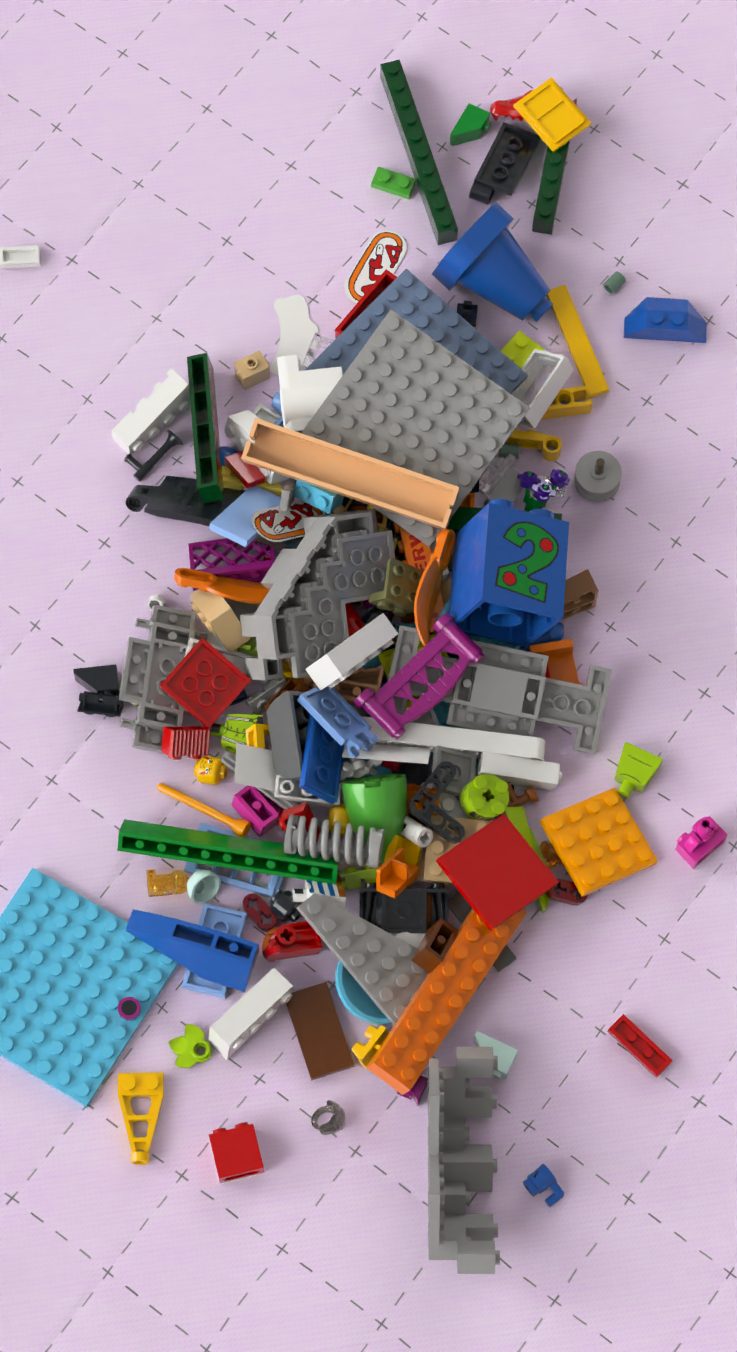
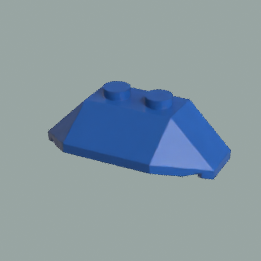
(665, 321)

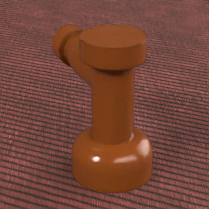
(529, 796)

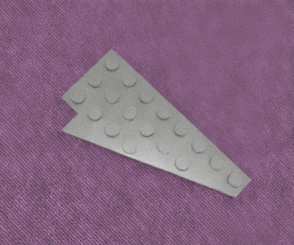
(369, 954)

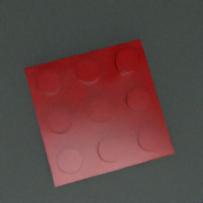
(205, 683)

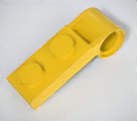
(534, 440)

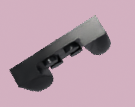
(409, 912)

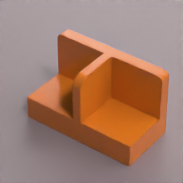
(395, 874)

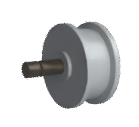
(597, 476)

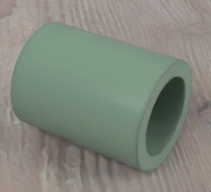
(614, 282)
(509, 448)

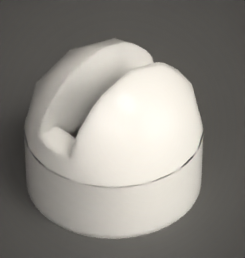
(153, 600)

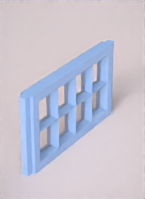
(274, 882)

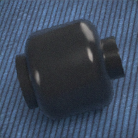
(284, 907)

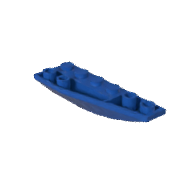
(198, 948)

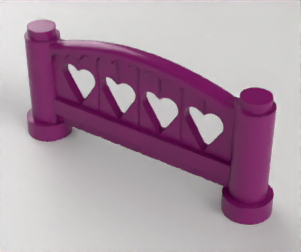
(450, 640)

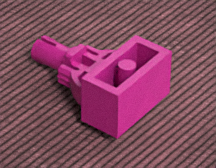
(257, 809)
(701, 841)

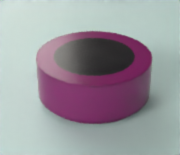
(129, 1008)

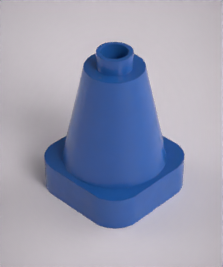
(495, 267)

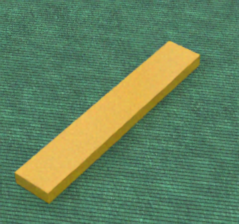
(577, 341)

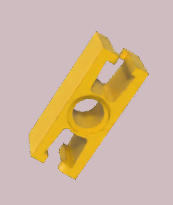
(573, 408)

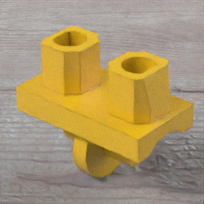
(366, 1052)

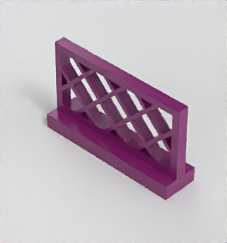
(250, 571)

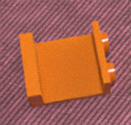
(560, 660)

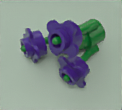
(542, 491)

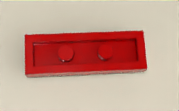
(640, 1046)

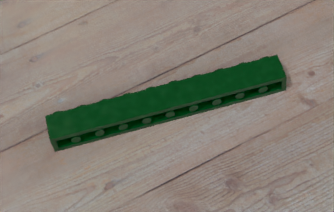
(418, 152)

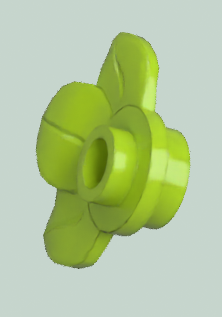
(187, 1047)

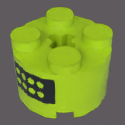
(487, 807)

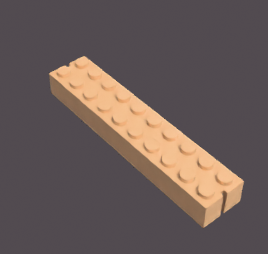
(350, 474)

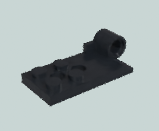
(503, 175)

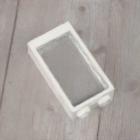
(545, 379)

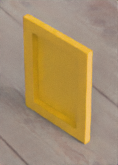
(552, 114)

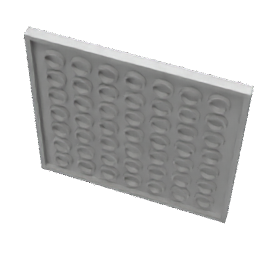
(419, 411)

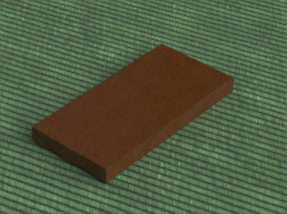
(319, 1031)

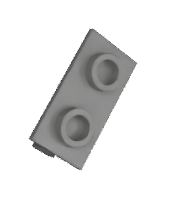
(260, 698)

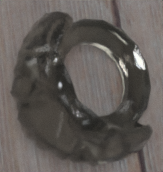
(336, 1122)

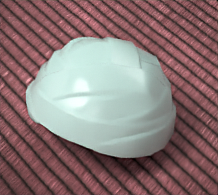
(203, 886)

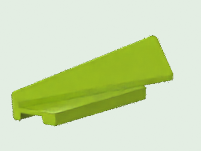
(519, 820)

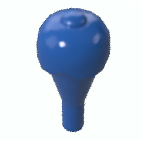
(554, 634)

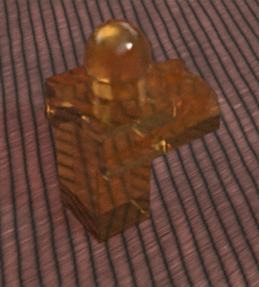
(550, 854)

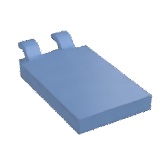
(338, 719)

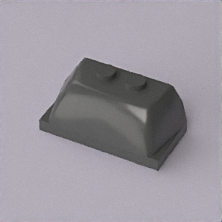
(288, 733)

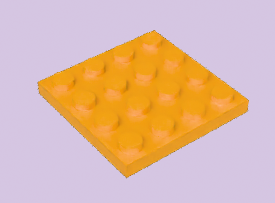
(598, 841)

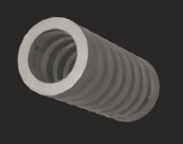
(296, 839)

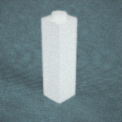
(520, 770)

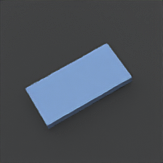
(236, 519)
(222, 920)

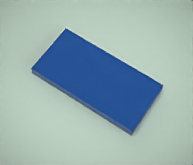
(321, 763)

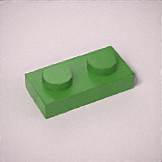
(393, 182)

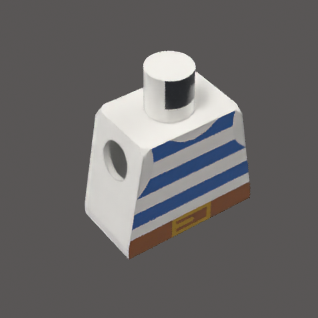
(331, 892)

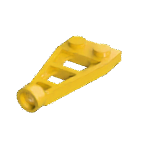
(140, 1085)

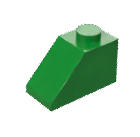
(470, 125)

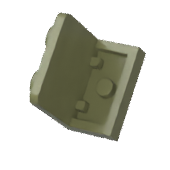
(399, 588)

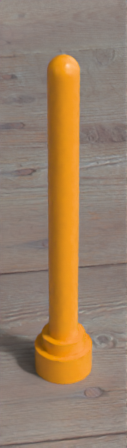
(240, 827)

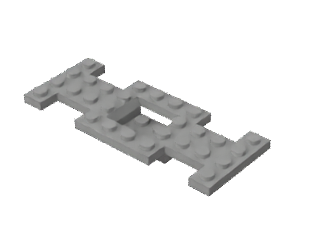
(514, 685)

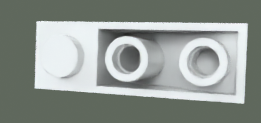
(289, 789)

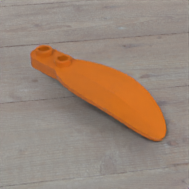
(431, 582)
(230, 588)

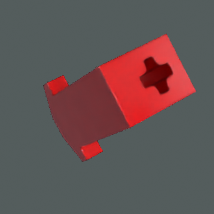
(301, 942)

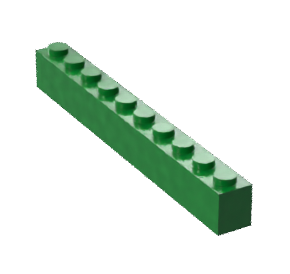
(223, 851)

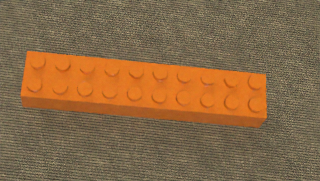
(440, 1001)

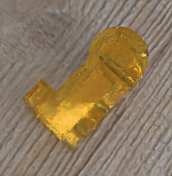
(167, 883)

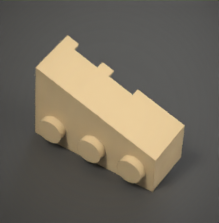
(218, 618)

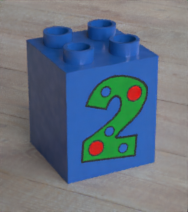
(509, 573)

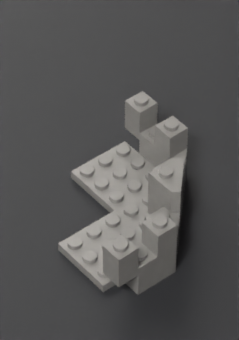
(309, 585)
(460, 1167)

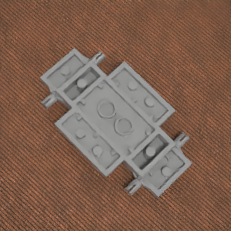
(148, 666)

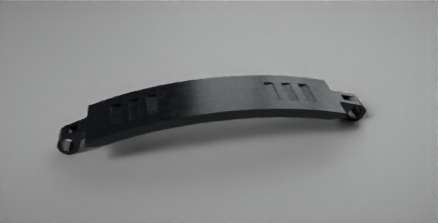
(180, 500)

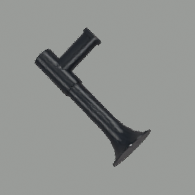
(143, 470)

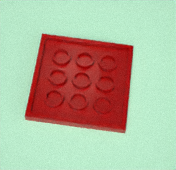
(497, 872)

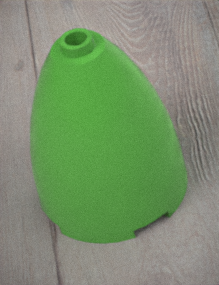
(377, 803)

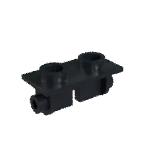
(90, 704)

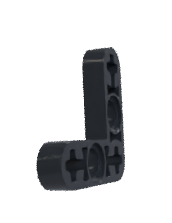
(431, 808)

